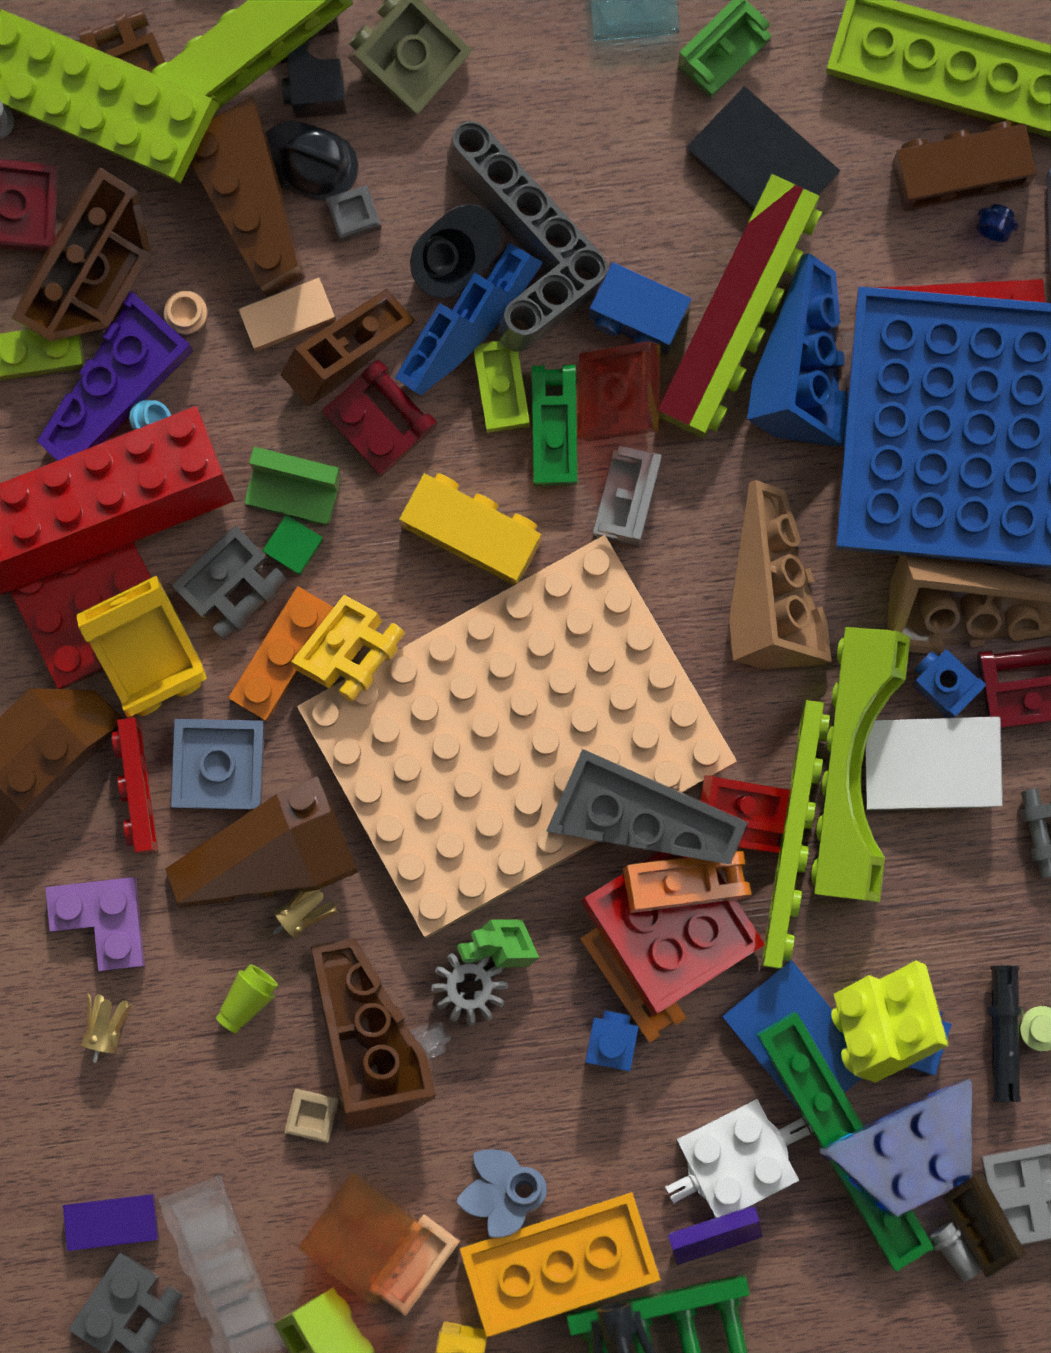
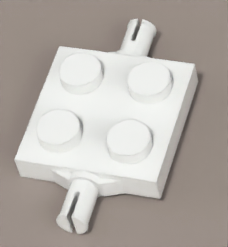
(737, 1160)

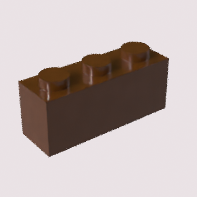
(964, 166)

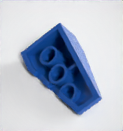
(797, 377)

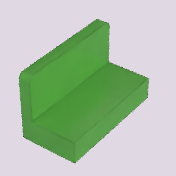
(292, 486)

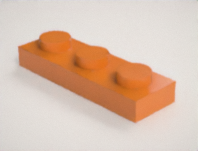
(271, 667)

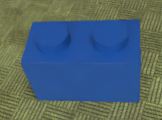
(638, 308)

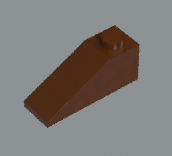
(345, 347)

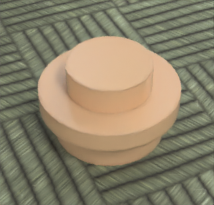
(185, 312)

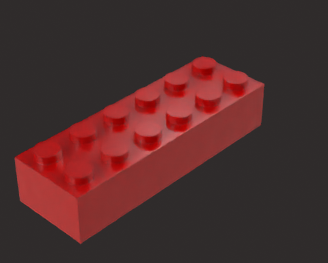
(108, 497)

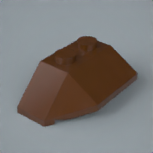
(87, 263)
(44, 744)

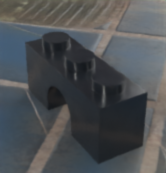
(313, 83)

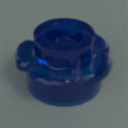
(997, 223)

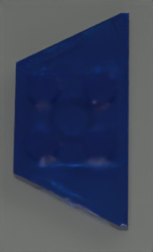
(911, 1151)

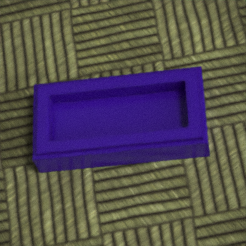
(110, 1222)
(715, 1235)

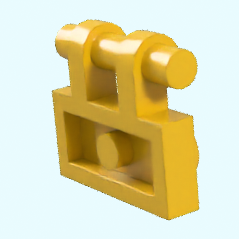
(338, 641)

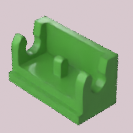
(724, 46)

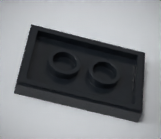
(751, 144)

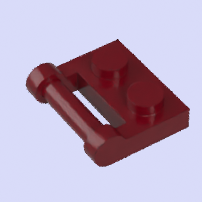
(369, 428)
(1016, 701)

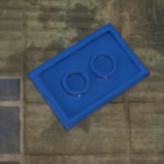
(774, 999)

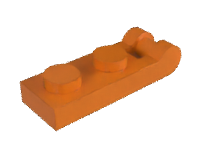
(683, 883)
(626, 991)

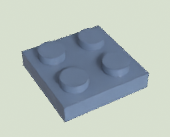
(217, 764)

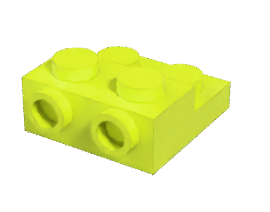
(888, 1022)

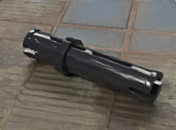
(1005, 1032)

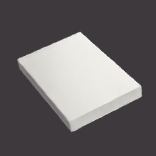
(934, 764)

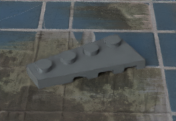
(638, 812)

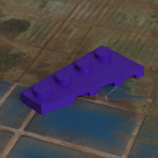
(126, 369)

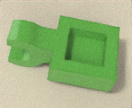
(502, 940)

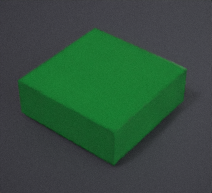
(293, 545)

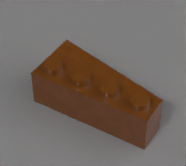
(245, 189)

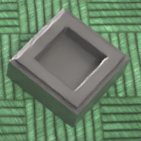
(354, 213)

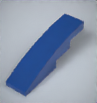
(457, 332)

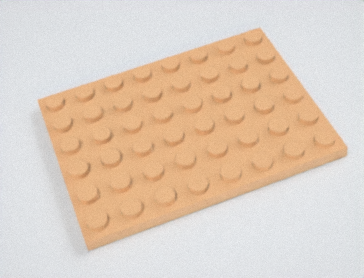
(484, 719)

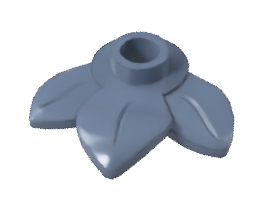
(495, 1192)

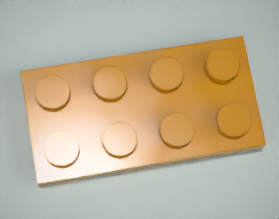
(560, 1265)

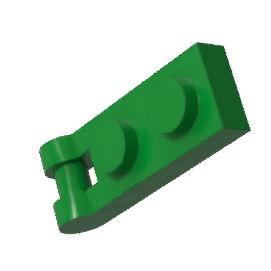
(554, 427)

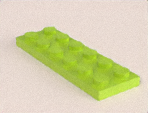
(945, 62)
(100, 98)

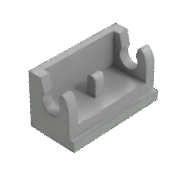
(627, 495)

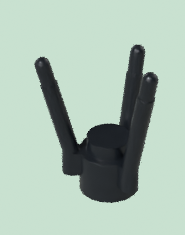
(616, 1325)

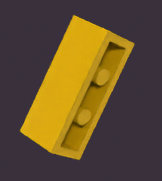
(471, 528)

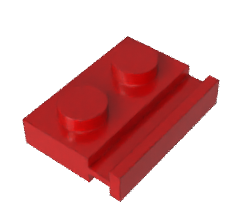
(755, 803)

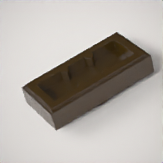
(984, 1225)

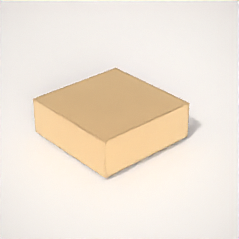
(312, 1115)

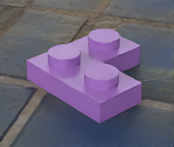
(108, 908)

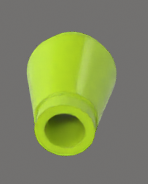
(246, 998)

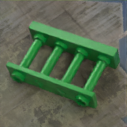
(681, 1307)

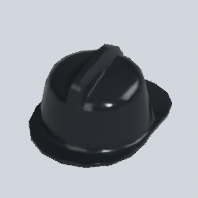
(312, 159)
(454, 249)

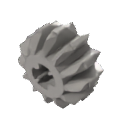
(480, 997)

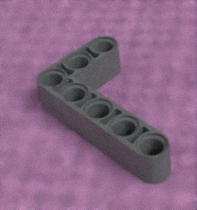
(530, 233)

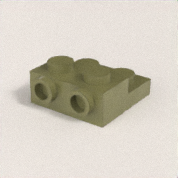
(408, 52)

